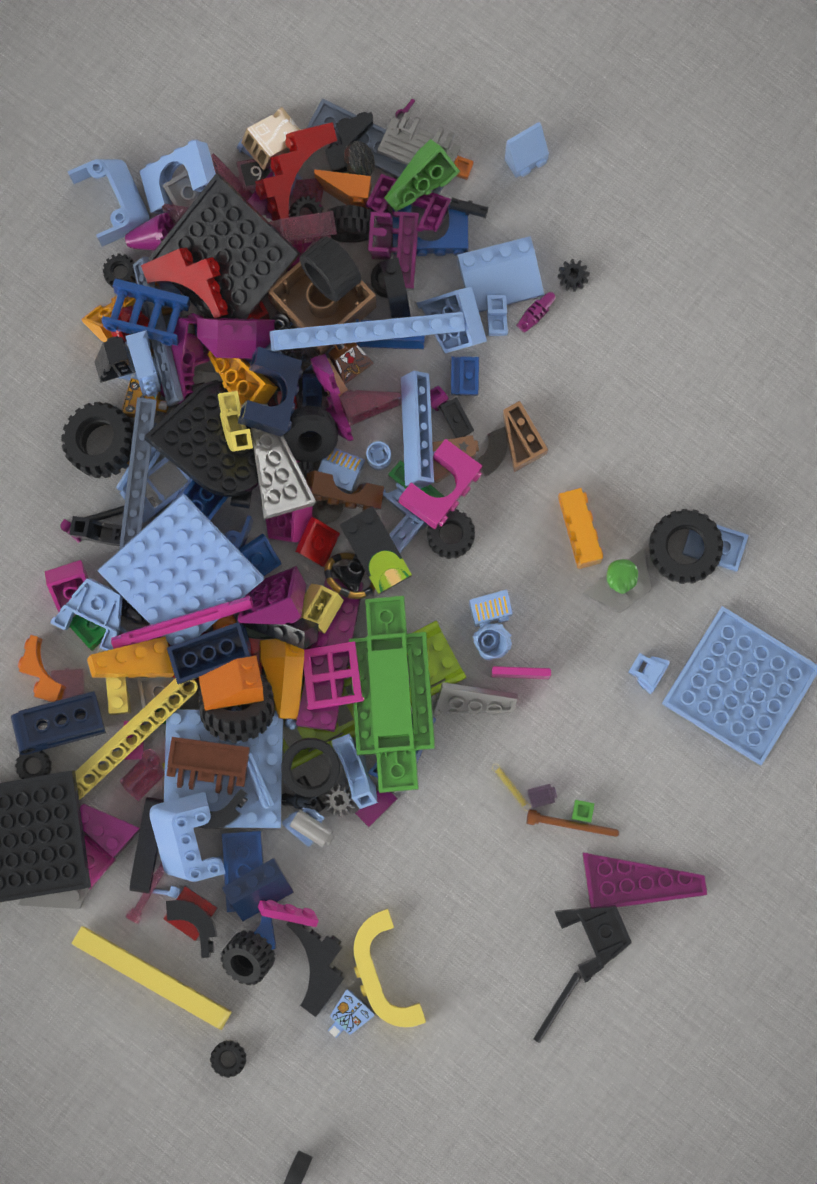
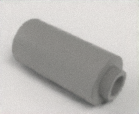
(312, 829)

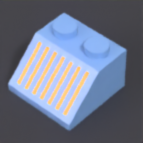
(344, 469)
(490, 608)

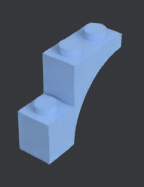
(361, 785)

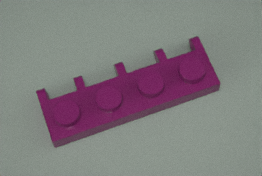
(407, 245)

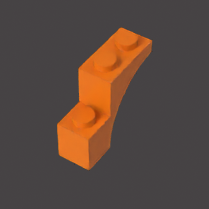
(32, 665)

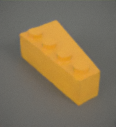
(580, 528)
(136, 660)

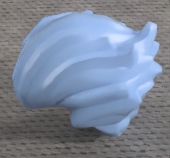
(492, 641)

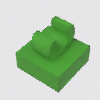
(583, 811)

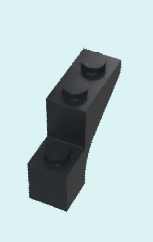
(349, 132)

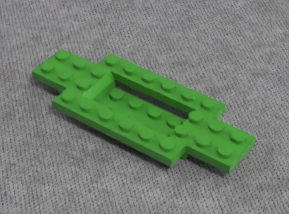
(385, 715)

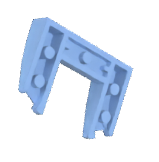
(408, 526)

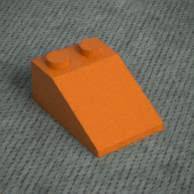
(346, 187)
(232, 684)

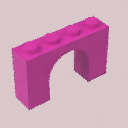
(433, 509)

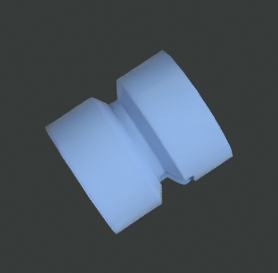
(378, 455)

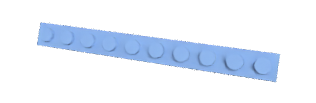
(367, 331)

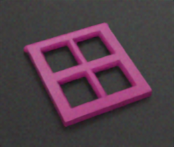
(332, 675)

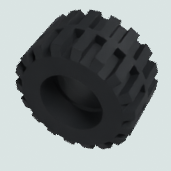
(351, 223)
(459, 548)
(247, 957)

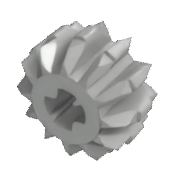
(333, 803)

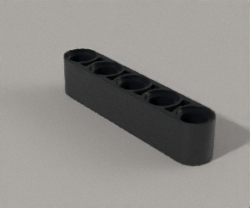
(145, 853)

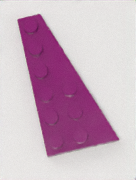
(633, 883)

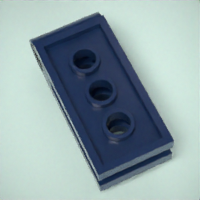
(28, 721)

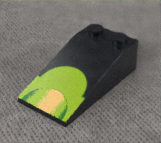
(375, 550)

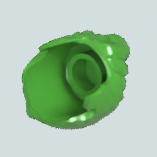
(622, 575)

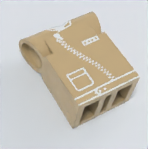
(268, 137)

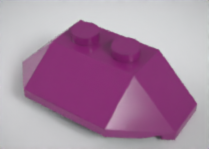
(234, 336)

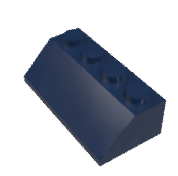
(209, 652)

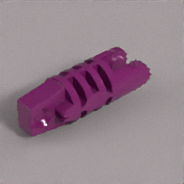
(535, 312)

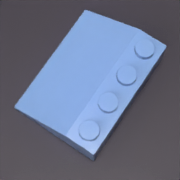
(502, 270)

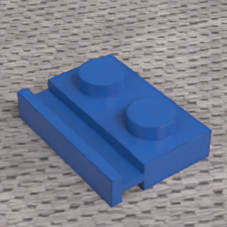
(464, 376)

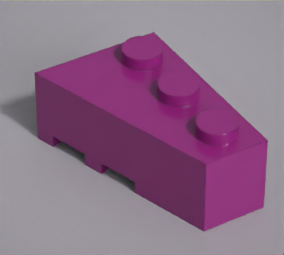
(106, 830)

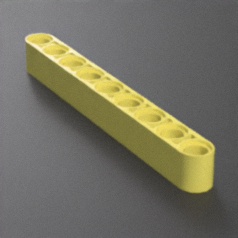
(133, 727)
(151, 977)

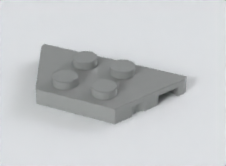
(619, 602)

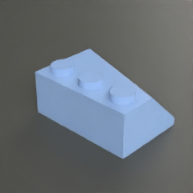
(457, 301)

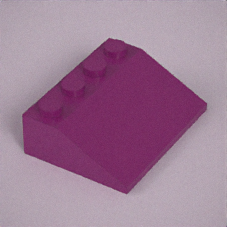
(276, 599)

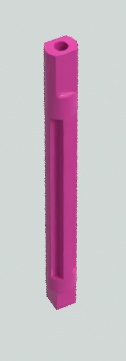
(182, 622)

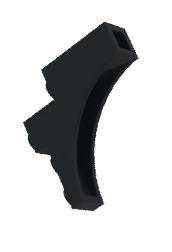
(322, 978)

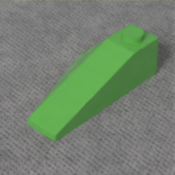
(425, 172)

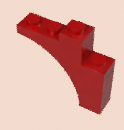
(198, 277)

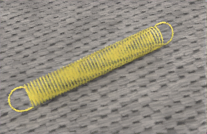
(512, 788)

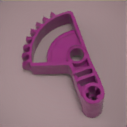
(187, 354)

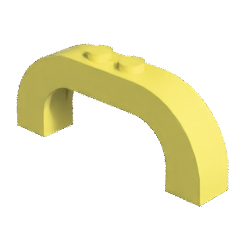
(397, 1016)

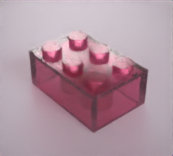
(306, 227)

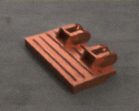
(208, 760)

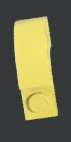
(236, 435)

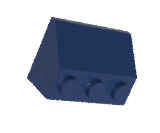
(262, 883)

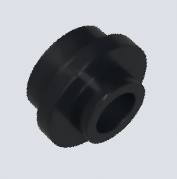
(282, 318)

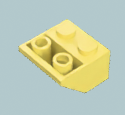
(321, 606)

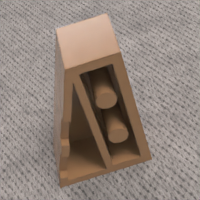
(522, 436)

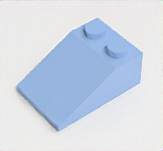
(526, 151)

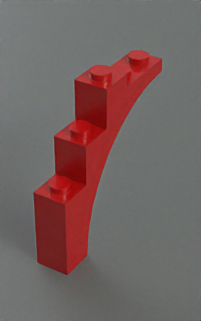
(286, 166)

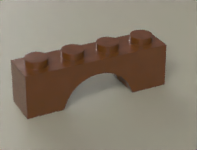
(324, 487)

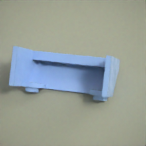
(132, 206)

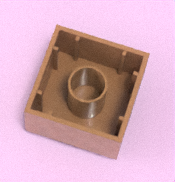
(308, 307)

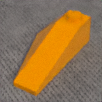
(94, 319)
(239, 378)
(284, 672)

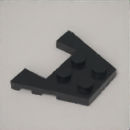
(604, 931)

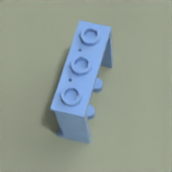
(143, 363)

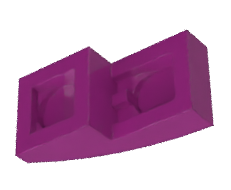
(373, 812)

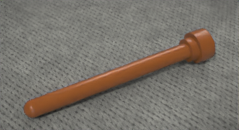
(535, 818)

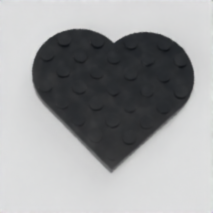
(197, 444)

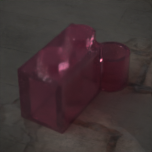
(143, 775)

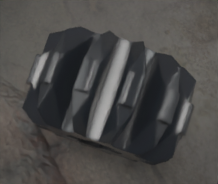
(573, 268)

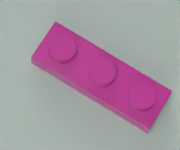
(288, 913)

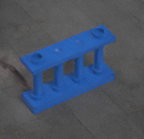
(143, 294)

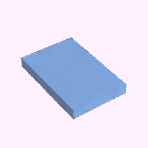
(733, 547)

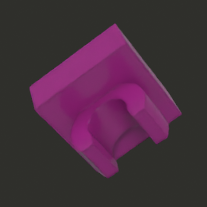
(437, 397)

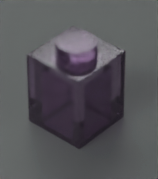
(542, 795)

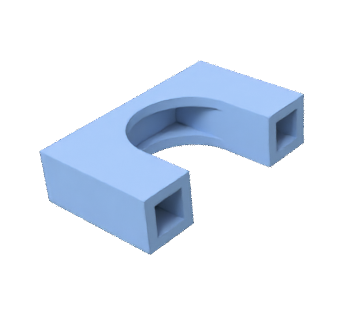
(193, 156)

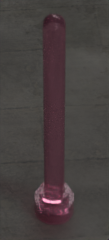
(135, 913)

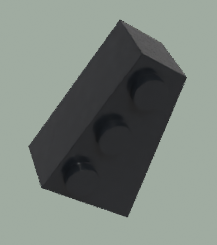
(114, 360)

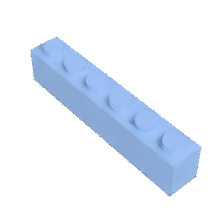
(417, 429)

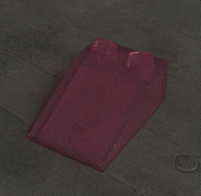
(365, 404)

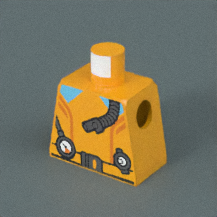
(130, 401)

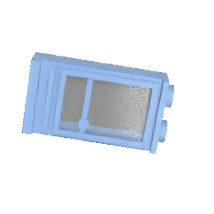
(162, 486)

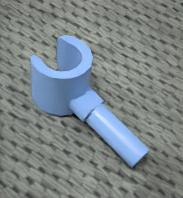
(173, 892)

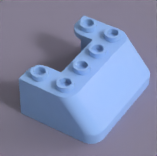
(176, 839)

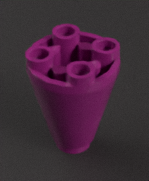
(151, 233)

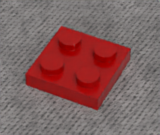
(317, 542)
(185, 926)

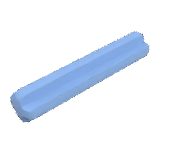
(258, 783)

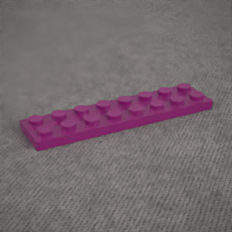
(339, 632)

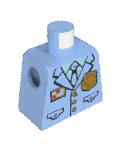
(349, 1014)

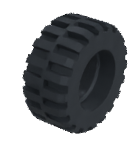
(80, 428)
(686, 520)
(243, 723)

